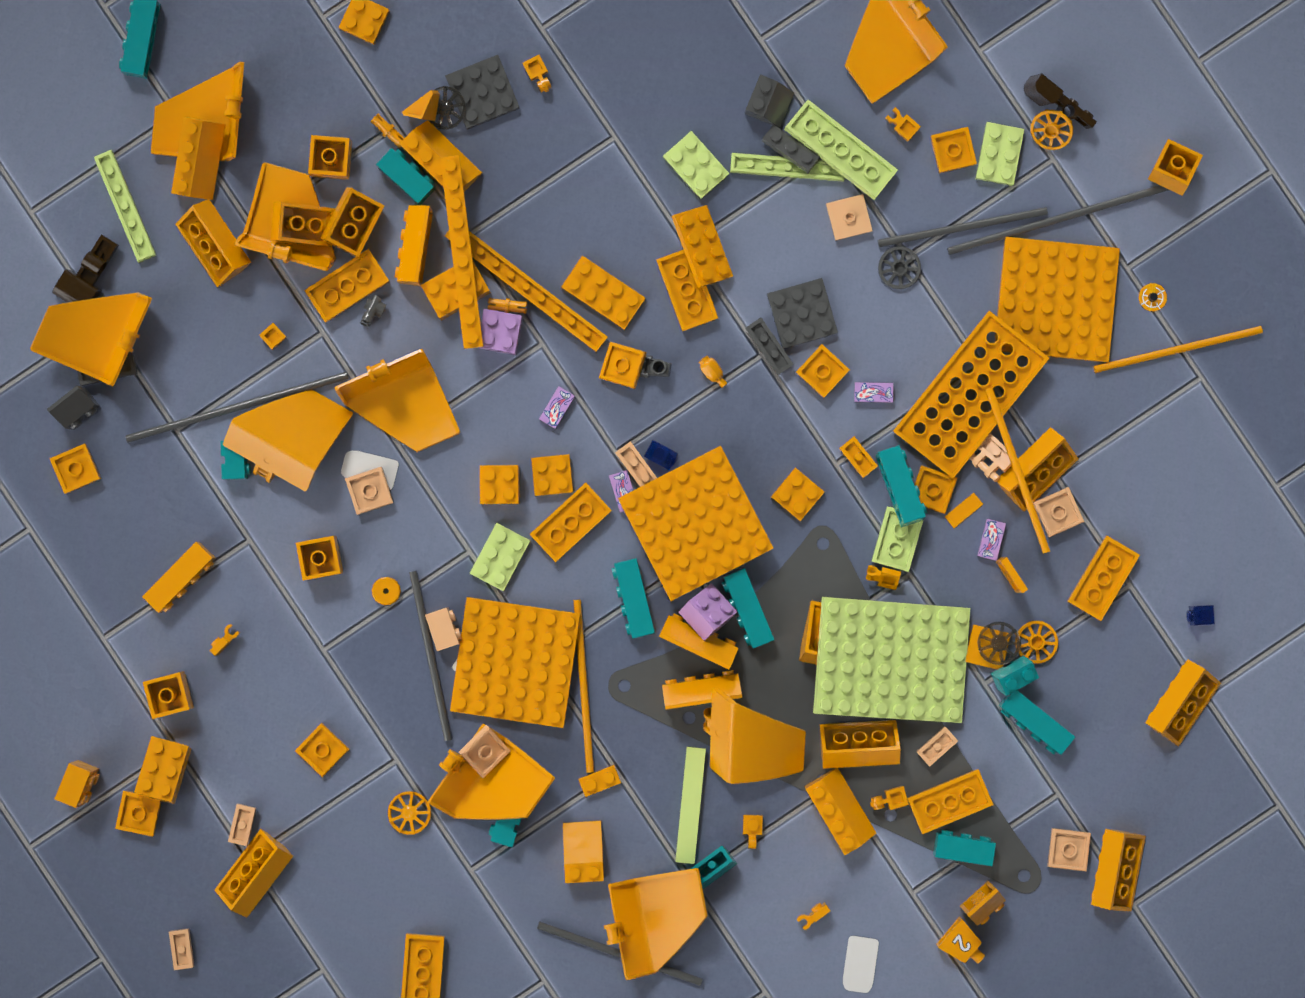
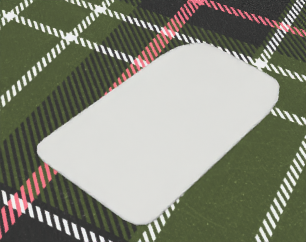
(359, 462)
(860, 964)

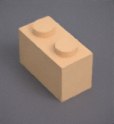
(443, 628)

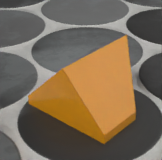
(425, 107)

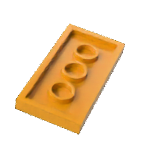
(702, 246)
(347, 285)
(603, 292)
(691, 304)
(570, 522)
(1103, 578)
(950, 801)
(422, 966)

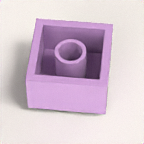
(500, 331)
(707, 611)

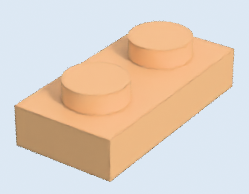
(937, 746)
(242, 824)
(181, 949)

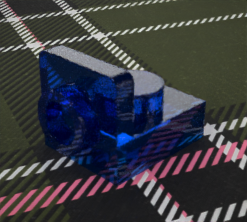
(661, 455)
(1200, 615)

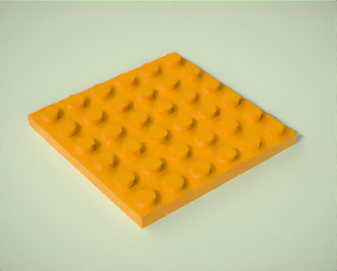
(1059, 296)
(695, 523)
(515, 662)

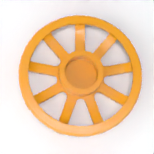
(1051, 129)
(1037, 641)
(409, 813)

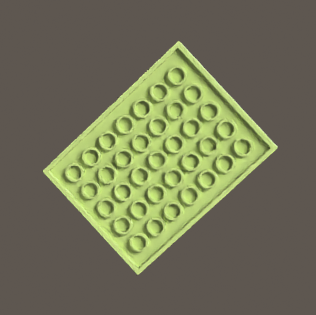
(891, 660)

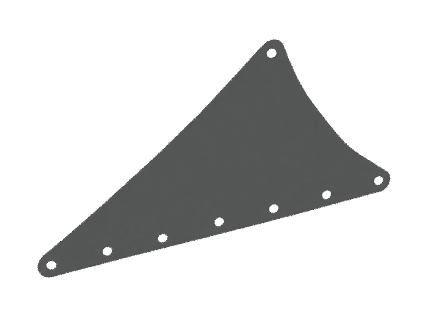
(784, 690)

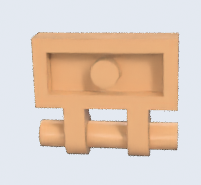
(996, 452)

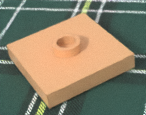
(849, 217)
(369, 490)
(1058, 512)
(484, 751)
(1069, 849)

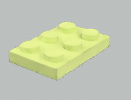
(999, 154)
(696, 165)
(896, 544)
(500, 556)

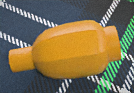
(712, 370)

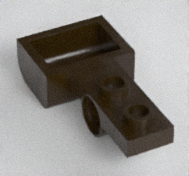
(1045, 92)
(81, 286)

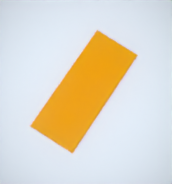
(963, 510)

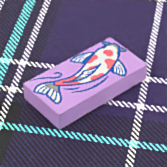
(873, 392)
(557, 407)
(621, 485)
(991, 539)

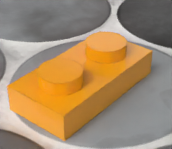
(858, 457)
(599, 780)

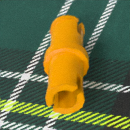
(387, 129)
(507, 305)

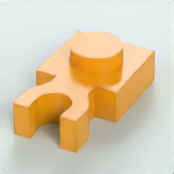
(905, 127)

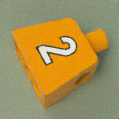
(961, 942)

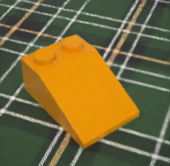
(300, 223)
(810, 638)
(583, 852)
(983, 903)

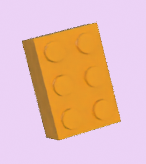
(352, 222)
(443, 293)
(163, 770)

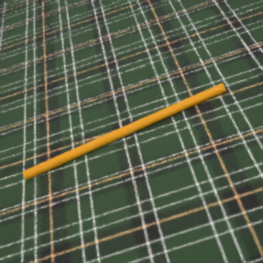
(1177, 349)
(1017, 470)
(584, 691)

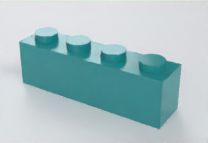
(140, 38)
(901, 486)
(634, 598)
(748, 608)
(1037, 722)

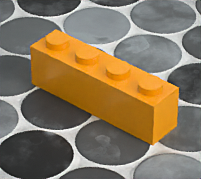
(179, 577)

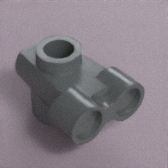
(374, 308)
(651, 367)

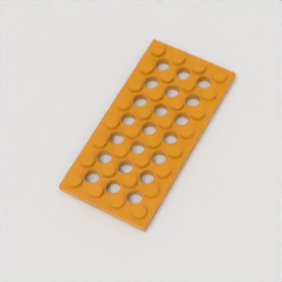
(952, 369)

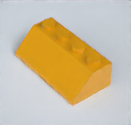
(428, 145)
(198, 158)
(212, 242)
(415, 245)
(1041, 467)
(685, 636)
(699, 691)
(1183, 702)
(859, 744)
(840, 810)
(1118, 870)
(253, 873)

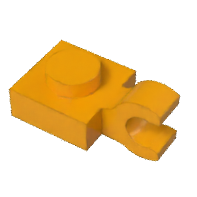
(886, 577)
(220, 644)
(752, 826)
(817, 913)

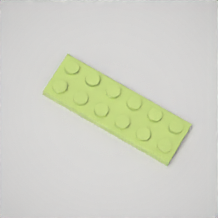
(841, 149)

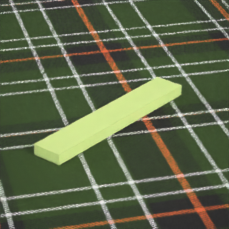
(780, 167)
(125, 206)
(690, 805)

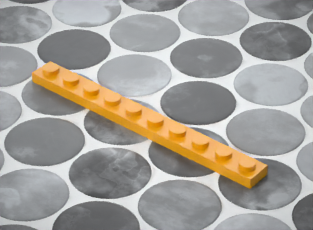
(461, 252)
(535, 293)

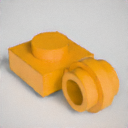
(536, 69)
(895, 798)

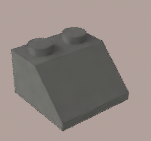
(769, 101)
(74, 407)

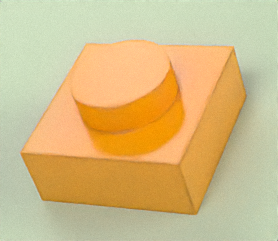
(272, 336)

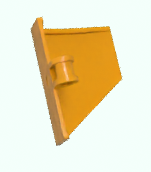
(892, 46)
(211, 100)
(289, 186)
(92, 333)
(402, 401)
(288, 436)
(750, 744)
(504, 793)
(654, 918)

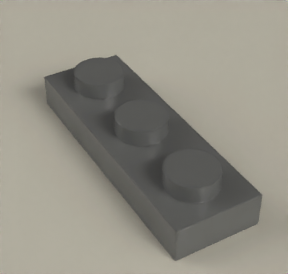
(790, 149)
(769, 346)

